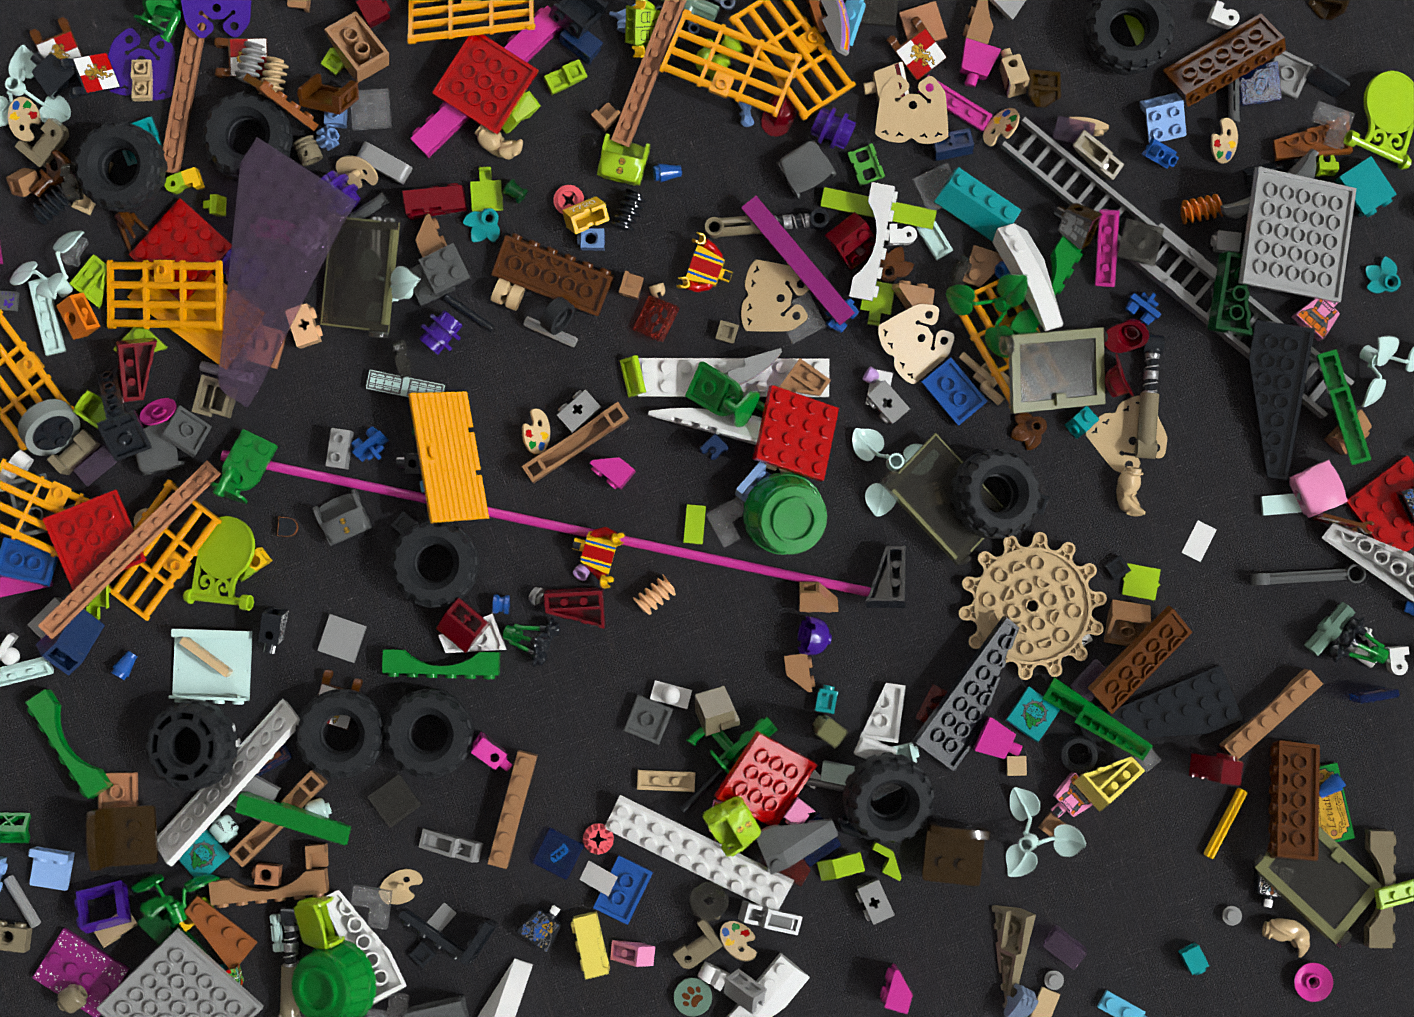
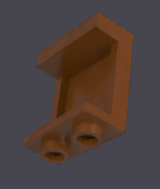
(327, 98)

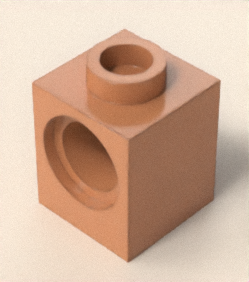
(275, 870)

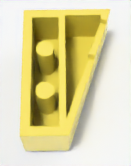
(1108, 782)
(590, 945)

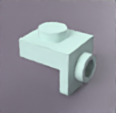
(907, 750)

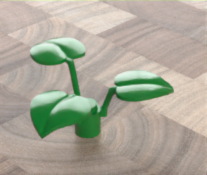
(1012, 292)
(174, 908)

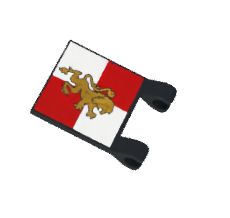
(93, 73)

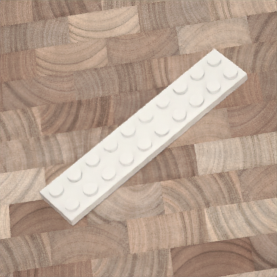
(673, 375)
(211, 801)
(697, 853)

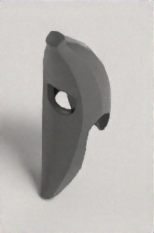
(1304, 167)

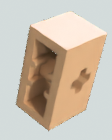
(313, 332)

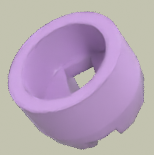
(871, 375)
(581, 572)

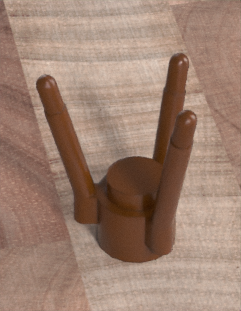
(125, 221)

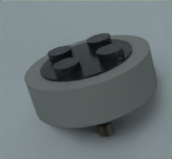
(48, 427)

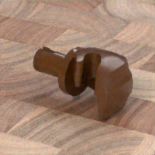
(51, 177)

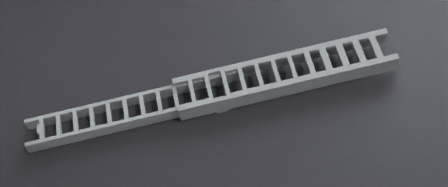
(1155, 273)

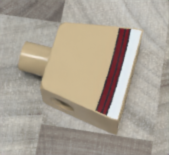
(1013, 73)
(882, 76)

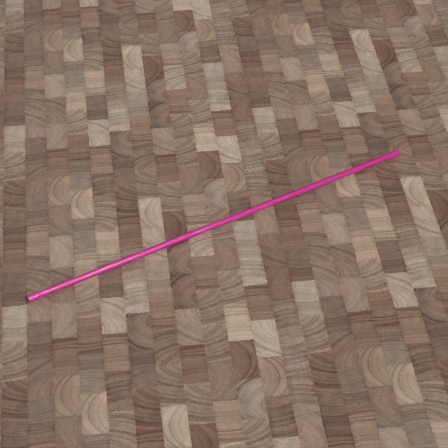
(572, 529)

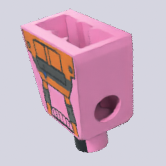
(1318, 315)
(1070, 798)

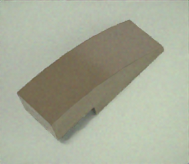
(1097, 155)

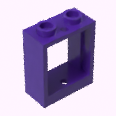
(122, 904)

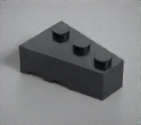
(890, 581)

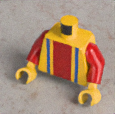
(705, 267)
(599, 552)

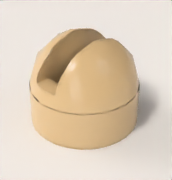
(657, 288)

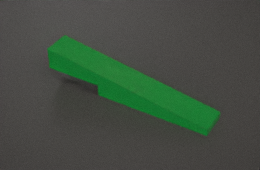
(1343, 407)
(1095, 719)
(292, 817)

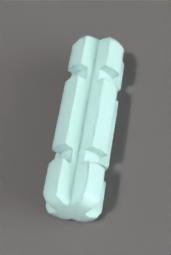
(277, 933)

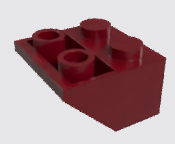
(852, 240)
(462, 625)

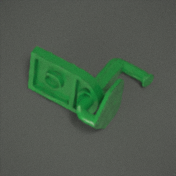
(161, 11)
(714, 392)
(244, 466)
(732, 751)

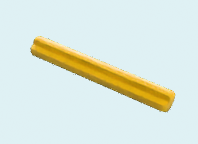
(1225, 823)

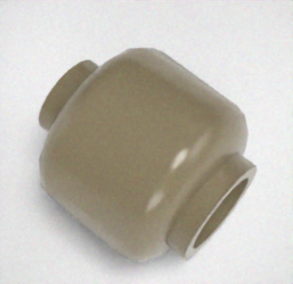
(72, 998)

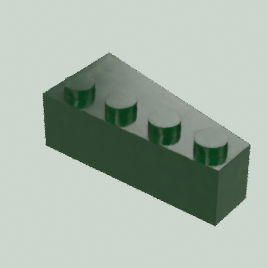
(1230, 298)
(161, 927)

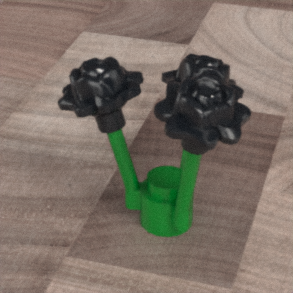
(1348, 640)
(540, 643)

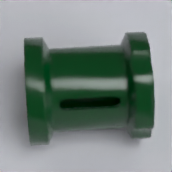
(515, 191)

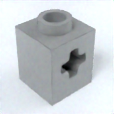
(1226, 241)

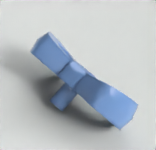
(746, 119)

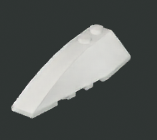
(1024, 258)
(710, 422)
(1381, 559)
(354, 929)
(782, 983)
(509, 991)

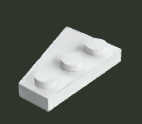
(489, 640)
(887, 714)

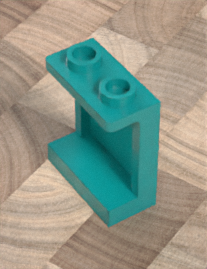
(1371, 187)

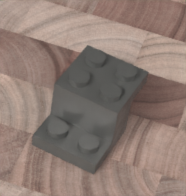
(439, 274)

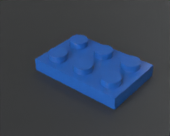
(954, 391)
(26, 562)
(626, 891)

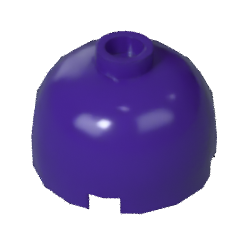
(813, 636)

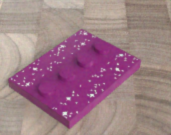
(83, 964)

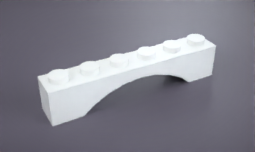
(881, 201)

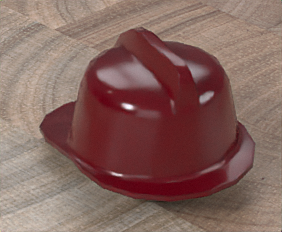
(781, 124)
(1127, 336)
(1116, 381)

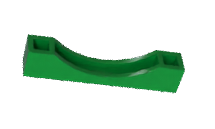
(1062, 260)
(400, 661)
(47, 711)

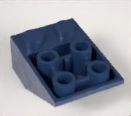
(72, 643)

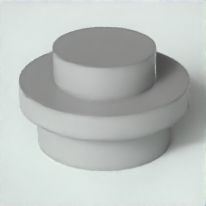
(537, 596)
(1231, 915)
(1053, 980)

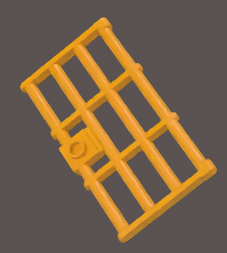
(464, 6)
(805, 45)
(724, 76)
(164, 279)
(23, 370)
(995, 372)
(53, 502)
(170, 559)

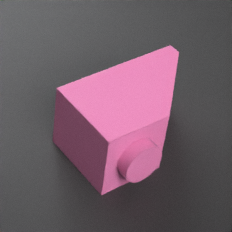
(632, 953)

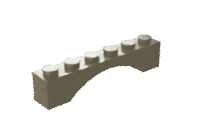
(1379, 928)

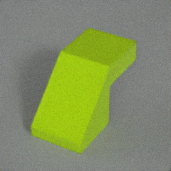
(525, 109)
(890, 866)
(840, 867)

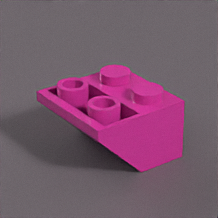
(614, 469)
(896, 993)

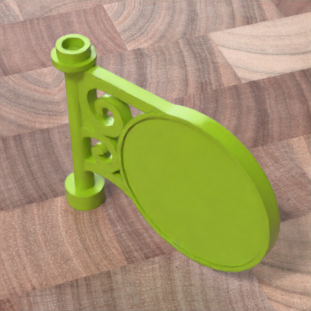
(1390, 111)
(224, 557)

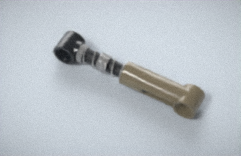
(786, 221)
(1146, 440)
(288, 1006)

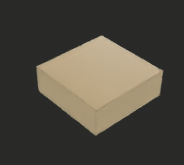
(1016, 765)

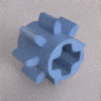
(327, 137)

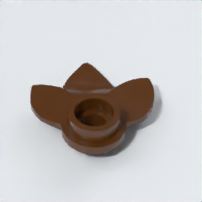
(895, 262)
(1025, 430)

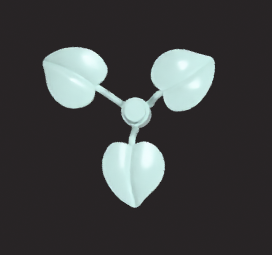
(19, 69)
(56, 283)
(402, 283)
(1386, 348)
(867, 445)
(1019, 856)

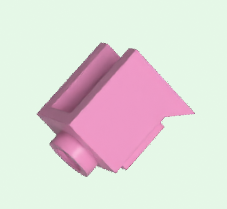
(798, 812)

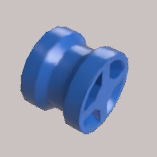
(501, 604)

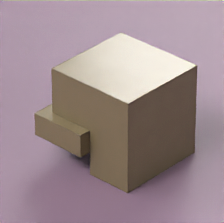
(212, 399)
(715, 711)

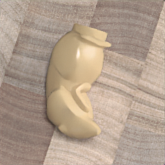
(497, 145)
(1127, 488)
(1290, 930)

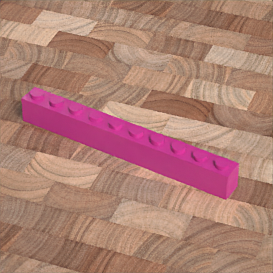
(448, 119)

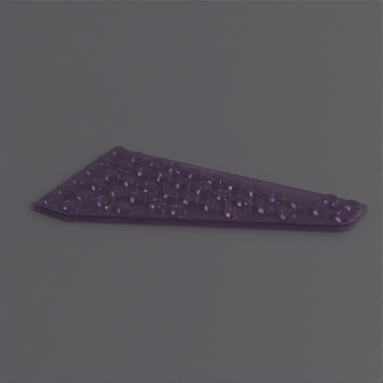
(278, 246)

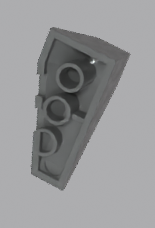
(790, 843)

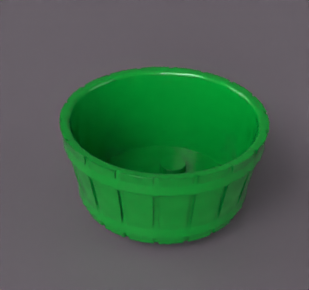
(785, 514)
(334, 982)

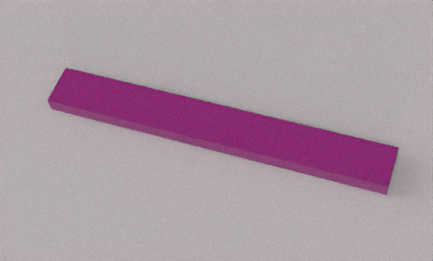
(797, 260)

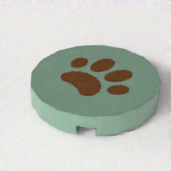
(692, 996)

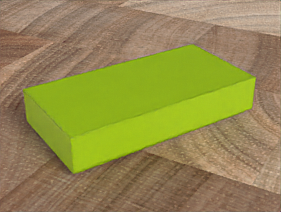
(633, 376)
(694, 524)

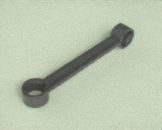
(1307, 576)

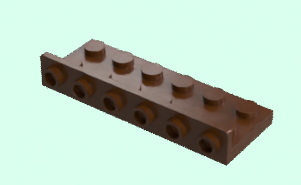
(1225, 59)
(552, 273)
(1140, 659)
(1294, 801)

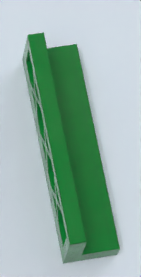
(14, 833)

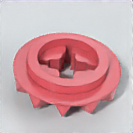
(567, 190)
(604, 845)

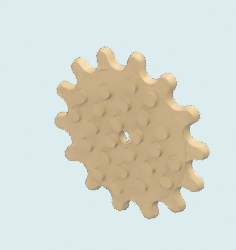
(1061, 599)

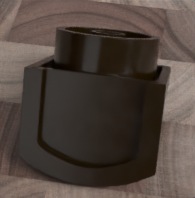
(121, 836)
(953, 854)

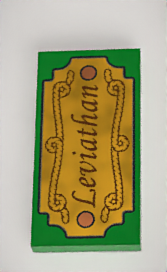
(1333, 809)

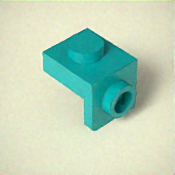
(1081, 422)
(826, 699)

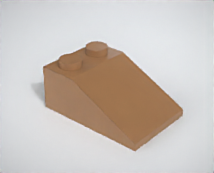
(357, 46)

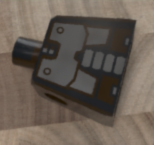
(1078, 223)

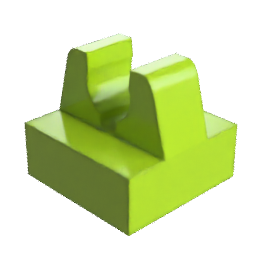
(1327, 168)
(216, 205)

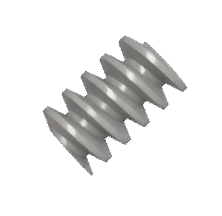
(250, 60)

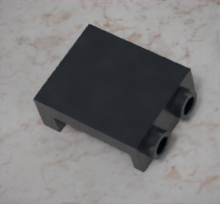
(578, 15)

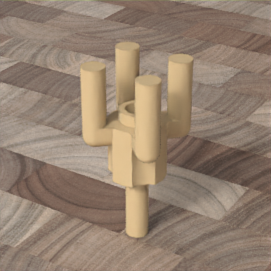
(985, 379)

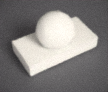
(9, 654)
(671, 694)
(867, 747)

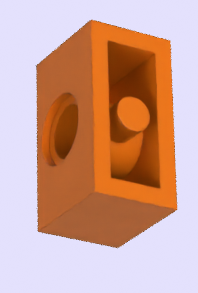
(78, 316)

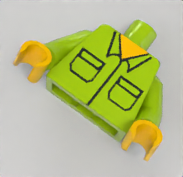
(640, 25)

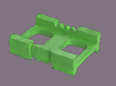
(871, 163)

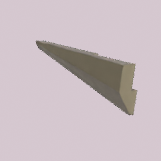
(1013, 933)

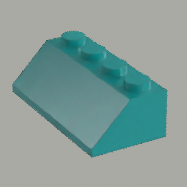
(976, 204)

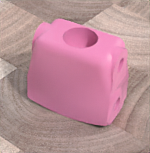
(1318, 488)

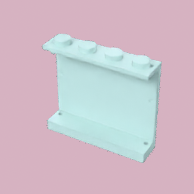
(200, 681)

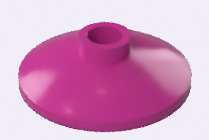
(158, 411)
(1320, 988)

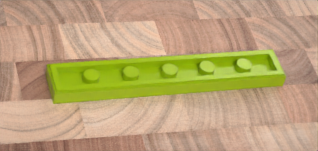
(859, 203)

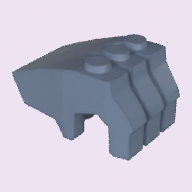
(1022, 1003)

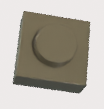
(727, 332)

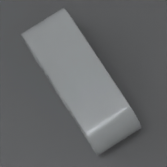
(385, 163)

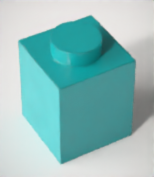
(1194, 959)

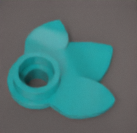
(481, 227)
(1380, 274)

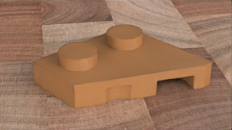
(983, 266)
(805, 380)

